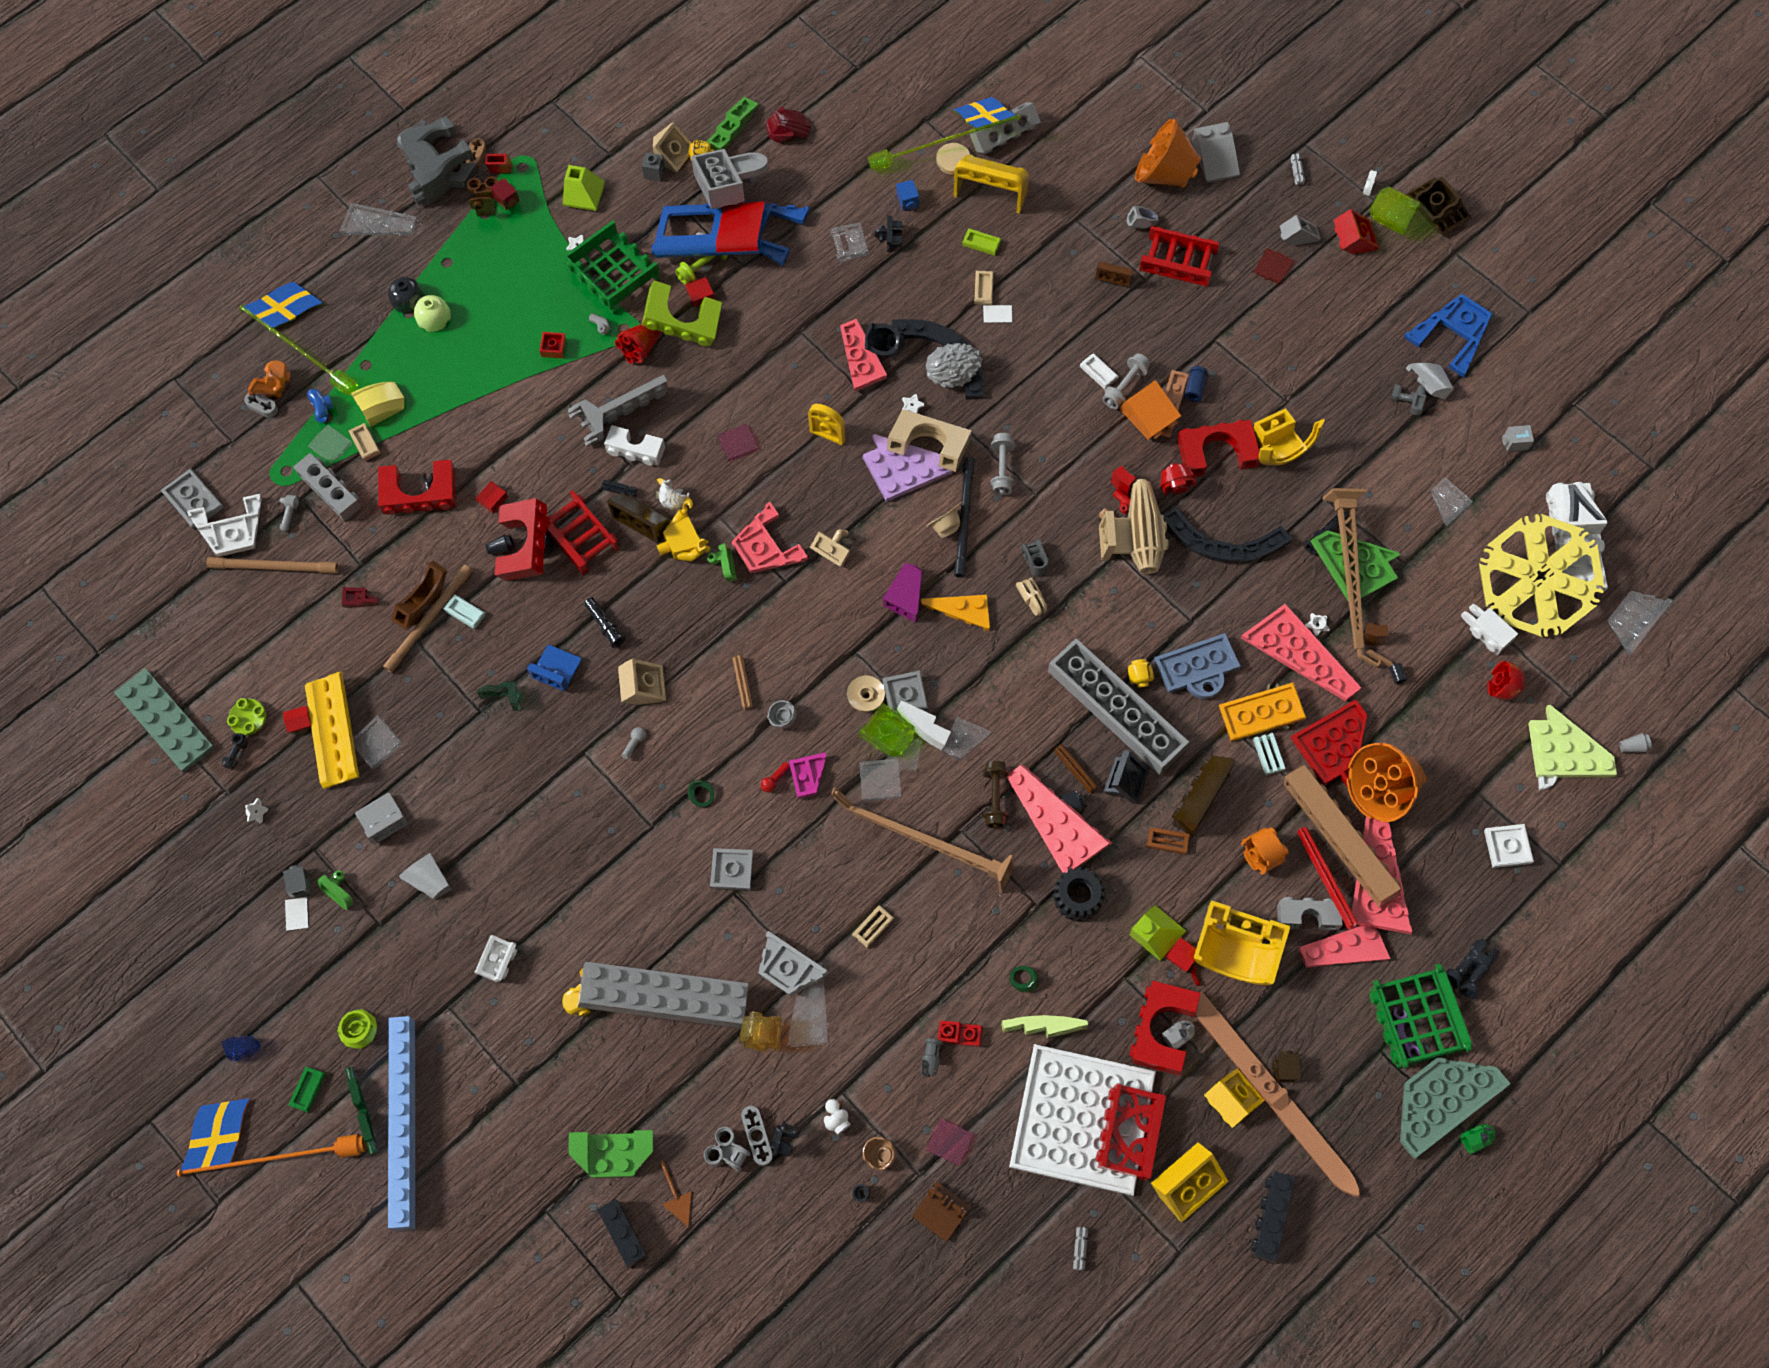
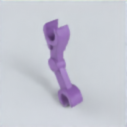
(1402, 1035)

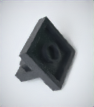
(1127, 777)

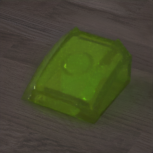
(1394, 209)
(888, 731)

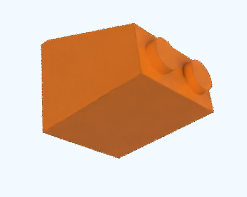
(1150, 411)

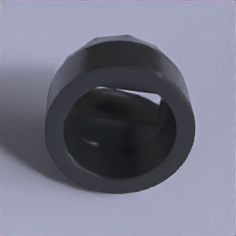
(857, 1195)

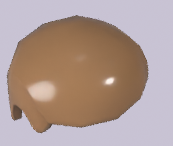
(879, 1153)

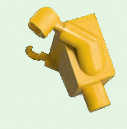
(682, 538)

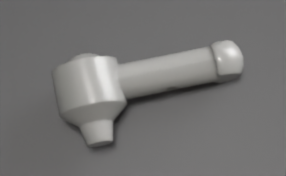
(290, 502)

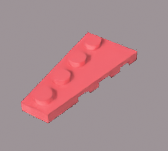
(1348, 947)

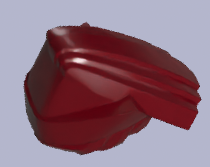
(787, 125)

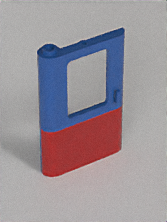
(733, 231)

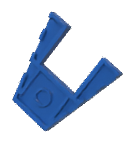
(773, 251)
(1461, 317)

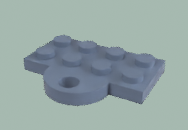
(1197, 666)

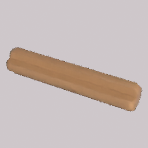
(742, 682)

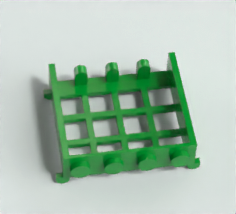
(630, 251)
(1450, 1007)

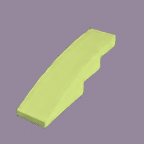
(1052, 1025)

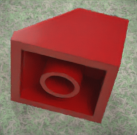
(1355, 233)

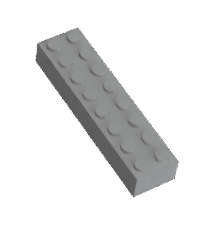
(1118, 706)
(662, 995)

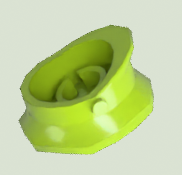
(357, 1029)

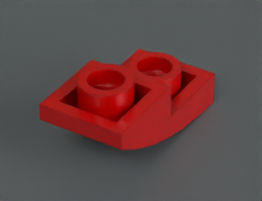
(960, 1034)

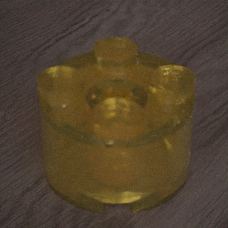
(761, 1032)

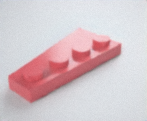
(863, 364)

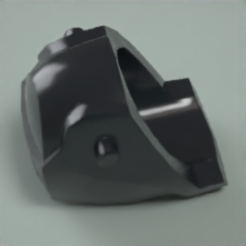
(884, 339)

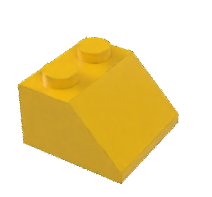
(1234, 1097)

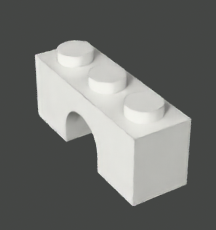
(648, 451)

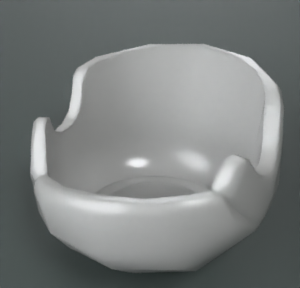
(782, 714)

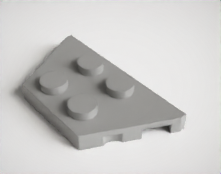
(788, 967)

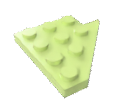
(1567, 751)

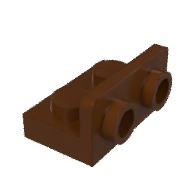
(1114, 274)

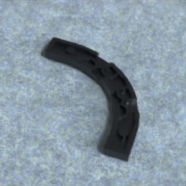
(935, 332)
(1224, 551)

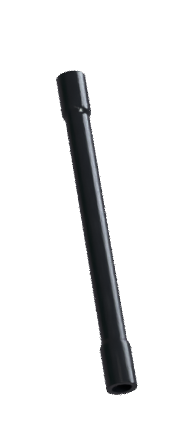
(960, 562)

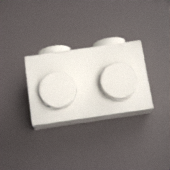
(496, 958)

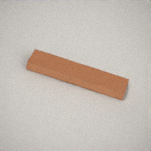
(1175, 392)

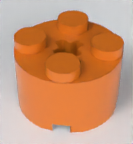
(1264, 850)

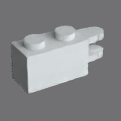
(1489, 628)

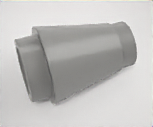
(1637, 743)

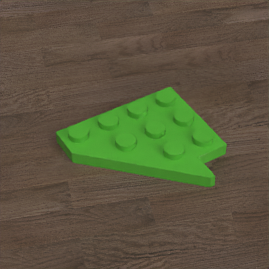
(1372, 562)

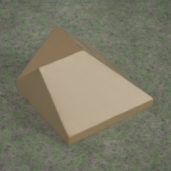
(673, 147)

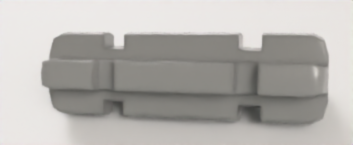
(1297, 169)
(1080, 1248)

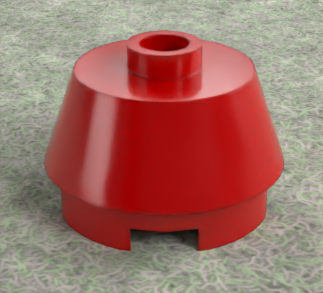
(1177, 479)

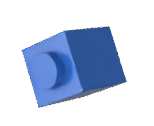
(907, 195)

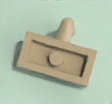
(831, 548)

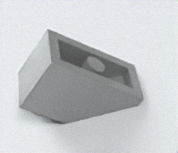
(1299, 231)

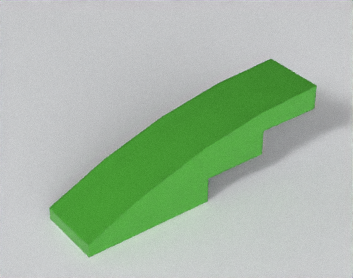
(733, 124)

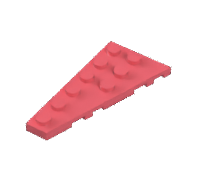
(1293, 645)
(1394, 914)

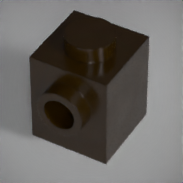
(1287, 1067)

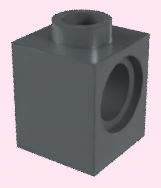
(653, 166)
(297, 881)

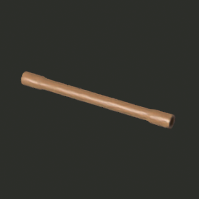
(322, 567)
(396, 658)

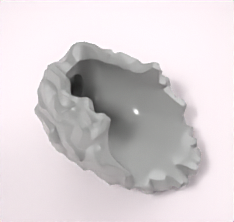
(953, 365)

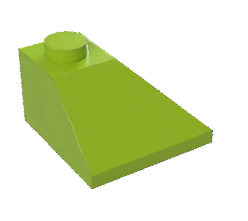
(1157, 932)

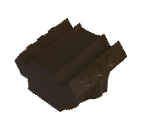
(1440, 205)

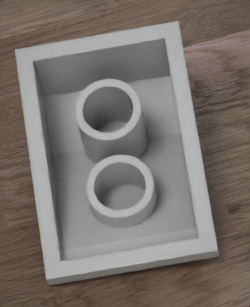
(1217, 151)

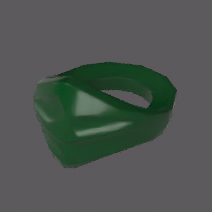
(693, 785)
(1032, 984)

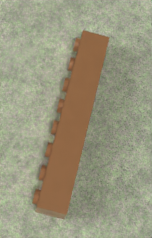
(1342, 836)

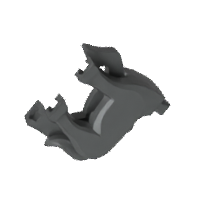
(428, 167)

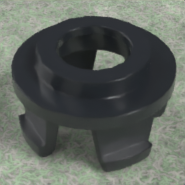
(786, 1131)

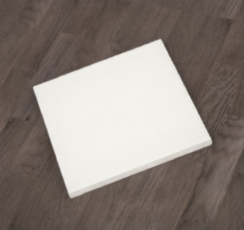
(1065, 1118)

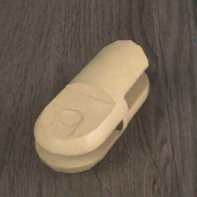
(1032, 596)

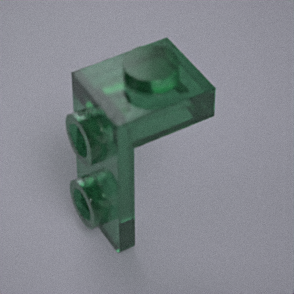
(504, 688)

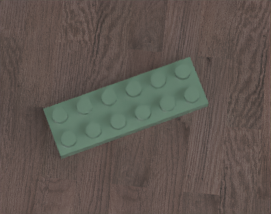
(164, 720)

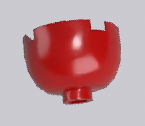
(1506, 682)

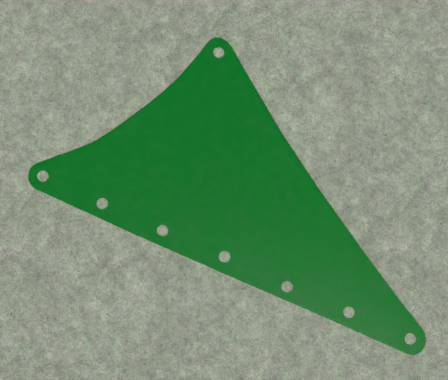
(501, 297)

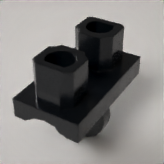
(893, 226)

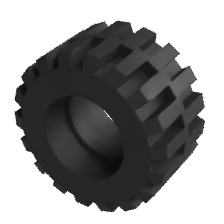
(1079, 878)

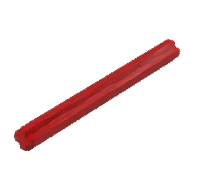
(1327, 878)

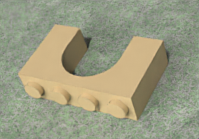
(913, 425)

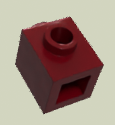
(505, 194)

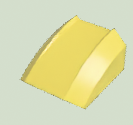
(379, 401)

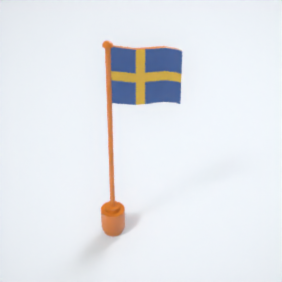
(218, 1132)

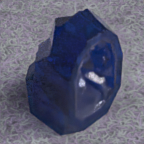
(240, 1047)

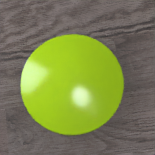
(247, 716)

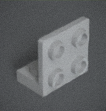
(381, 818)

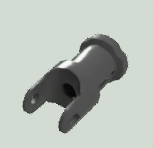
(931, 1058)

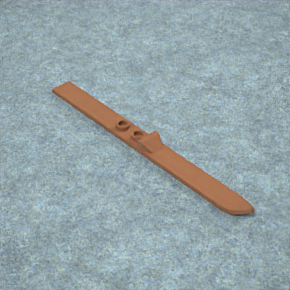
(1276, 1097)

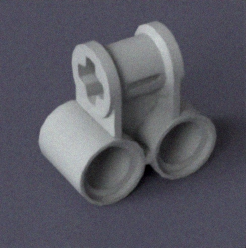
(730, 1153)

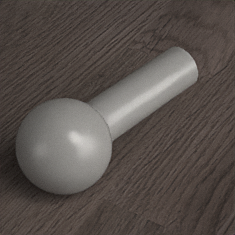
(638, 735)

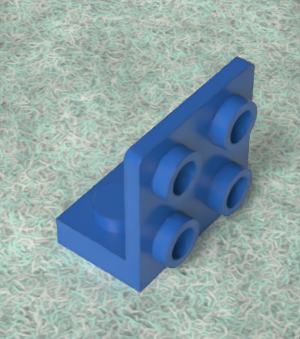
(555, 668)

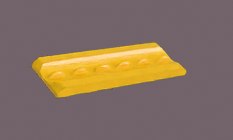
(331, 730)

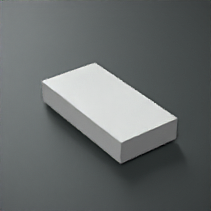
(1099, 371)

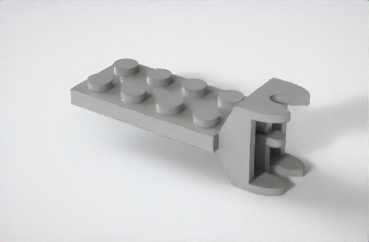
(625, 404)

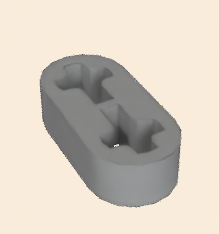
(259, 407)

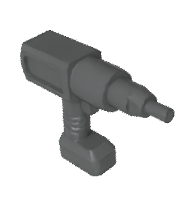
(1417, 398)

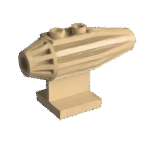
(1139, 534)

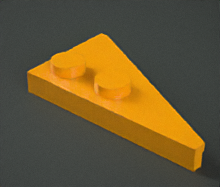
(965, 608)

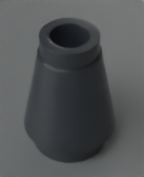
(501, 544)

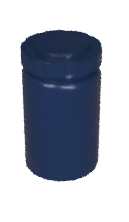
(1196, 383)

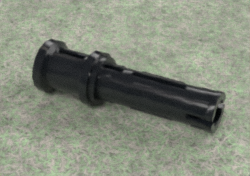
(1331, 526)
(608, 628)

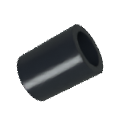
(1398, 673)

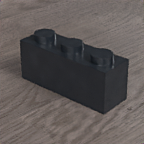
(622, 1233)

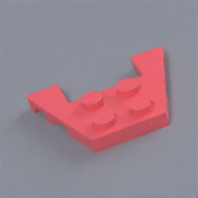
(759, 549)

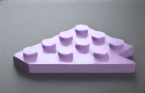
(900, 473)

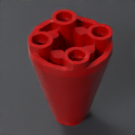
(637, 342)

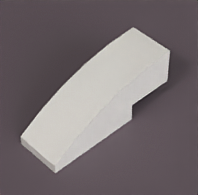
(924, 725)

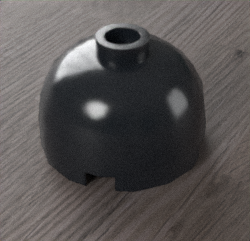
(405, 294)

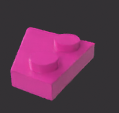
(807, 774)

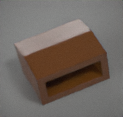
(1375, 634)

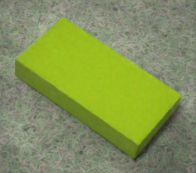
(981, 242)

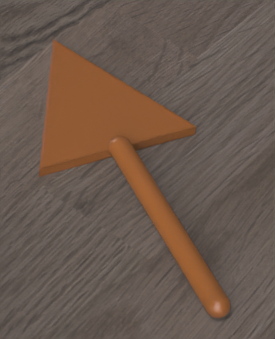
(680, 1205)

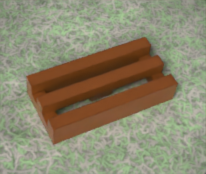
(1185, 836)

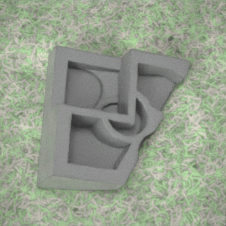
(1432, 378)
(426, 877)

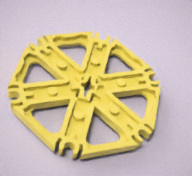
(1537, 557)

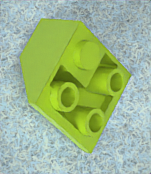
(582, 188)

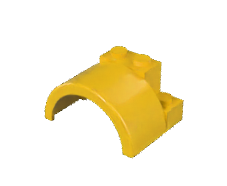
(1238, 946)

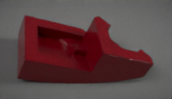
(357, 597)

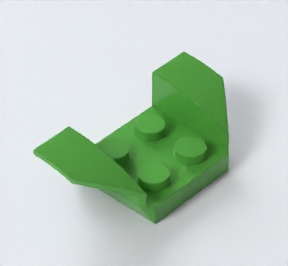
(611, 1153)

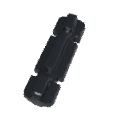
(619, 488)

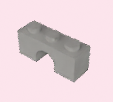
(1290, 912)

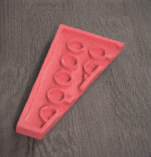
(1061, 827)

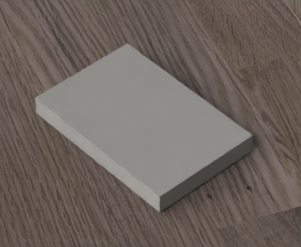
(190, 493)

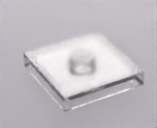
(376, 742)
(880, 780)

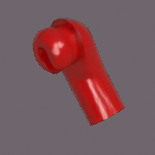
(1124, 501)

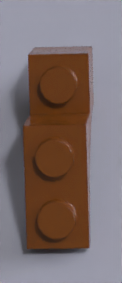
(410, 610)

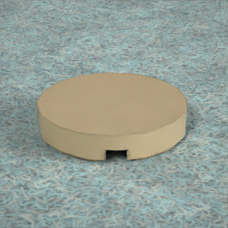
(949, 156)

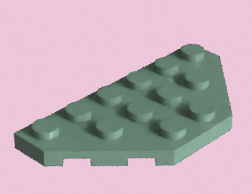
(1443, 1098)

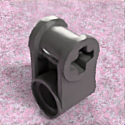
(1034, 555)

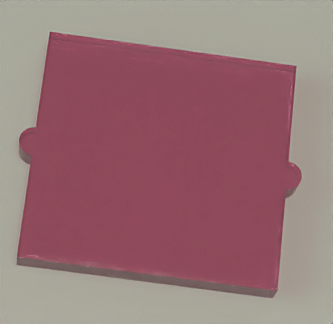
(737, 442)
(949, 1142)

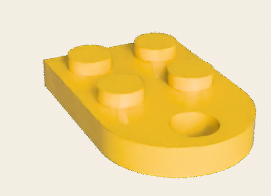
(826, 423)

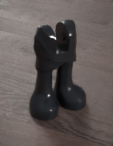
(1482, 964)

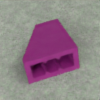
(904, 592)

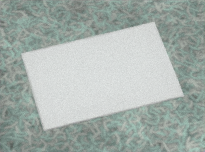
(998, 313)
(296, 913)

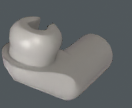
(602, 323)

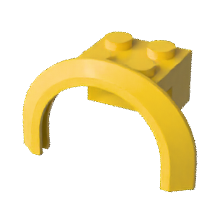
(1279, 440)

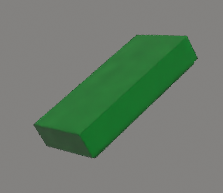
(307, 1089)

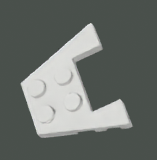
(230, 534)

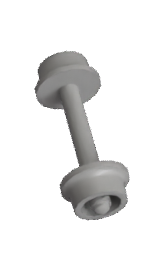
(1139, 365)
(1002, 484)

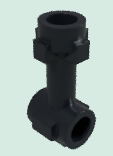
(240, 742)

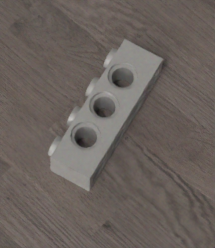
(1029, 120)
(343, 507)

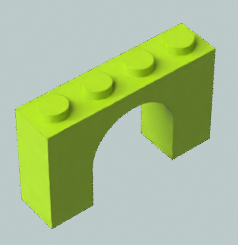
(659, 318)

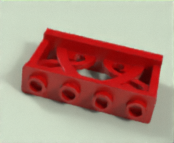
(1154, 1114)

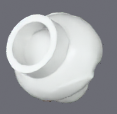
(838, 1120)

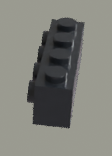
(1273, 1217)

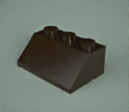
(638, 516)

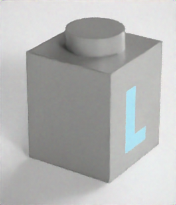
(1518, 438)

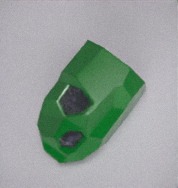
(1478, 1138)

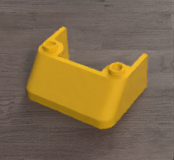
(992, 174)

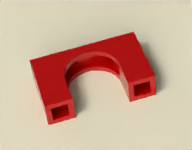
(1237, 434)
(440, 494)
(530, 558)
(1147, 1050)

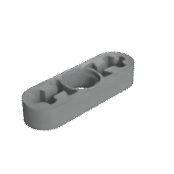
(756, 1152)

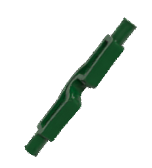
(363, 1117)

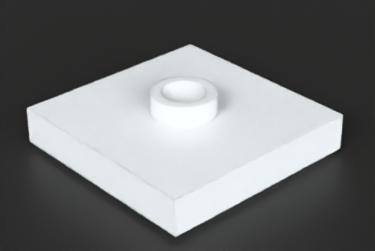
(1508, 846)

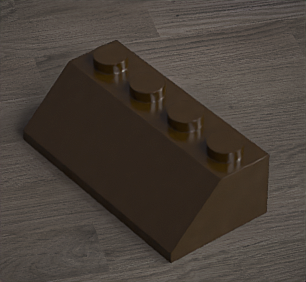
(1202, 794)

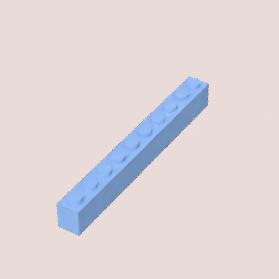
(401, 1124)

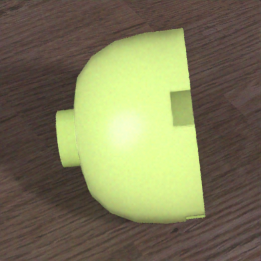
(432, 313)

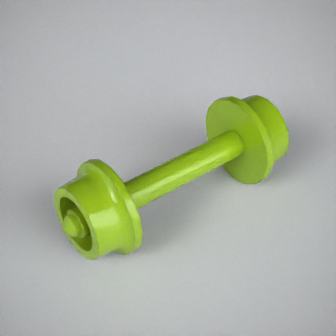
(686, 273)

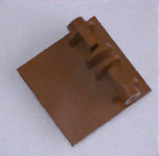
(941, 1211)

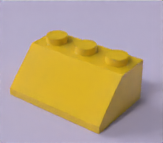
(1190, 1181)

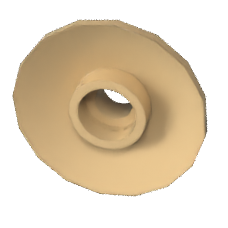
(865, 685)

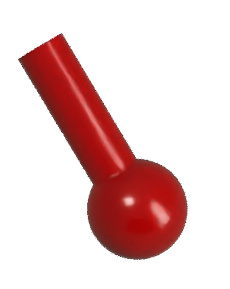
(769, 783)

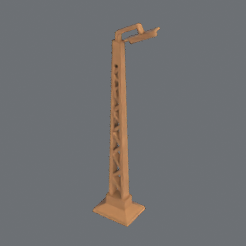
(1346, 500)
(994, 868)

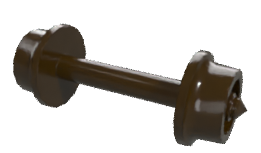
(995, 770)

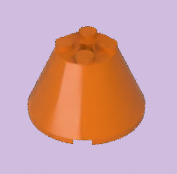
(1170, 158)
(1384, 781)

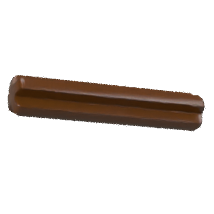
(1076, 768)

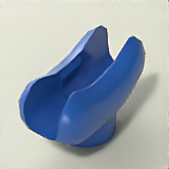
(321, 404)

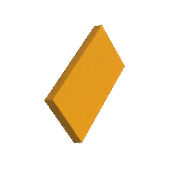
(1262, 712)

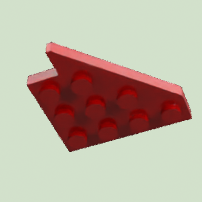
(1332, 742)

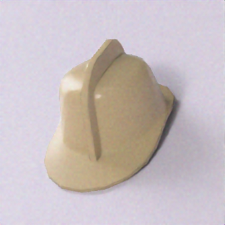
(947, 523)

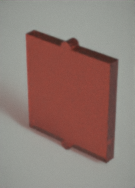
(1273, 266)

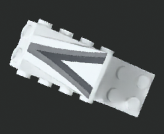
(1576, 506)

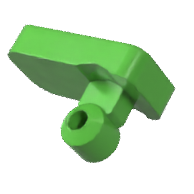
(726, 558)
(331, 888)

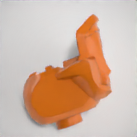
(273, 383)

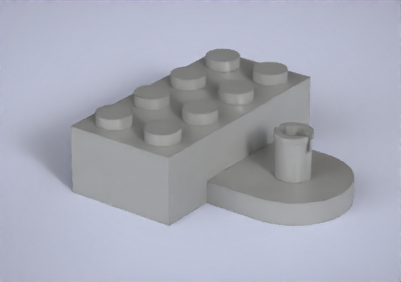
(722, 175)

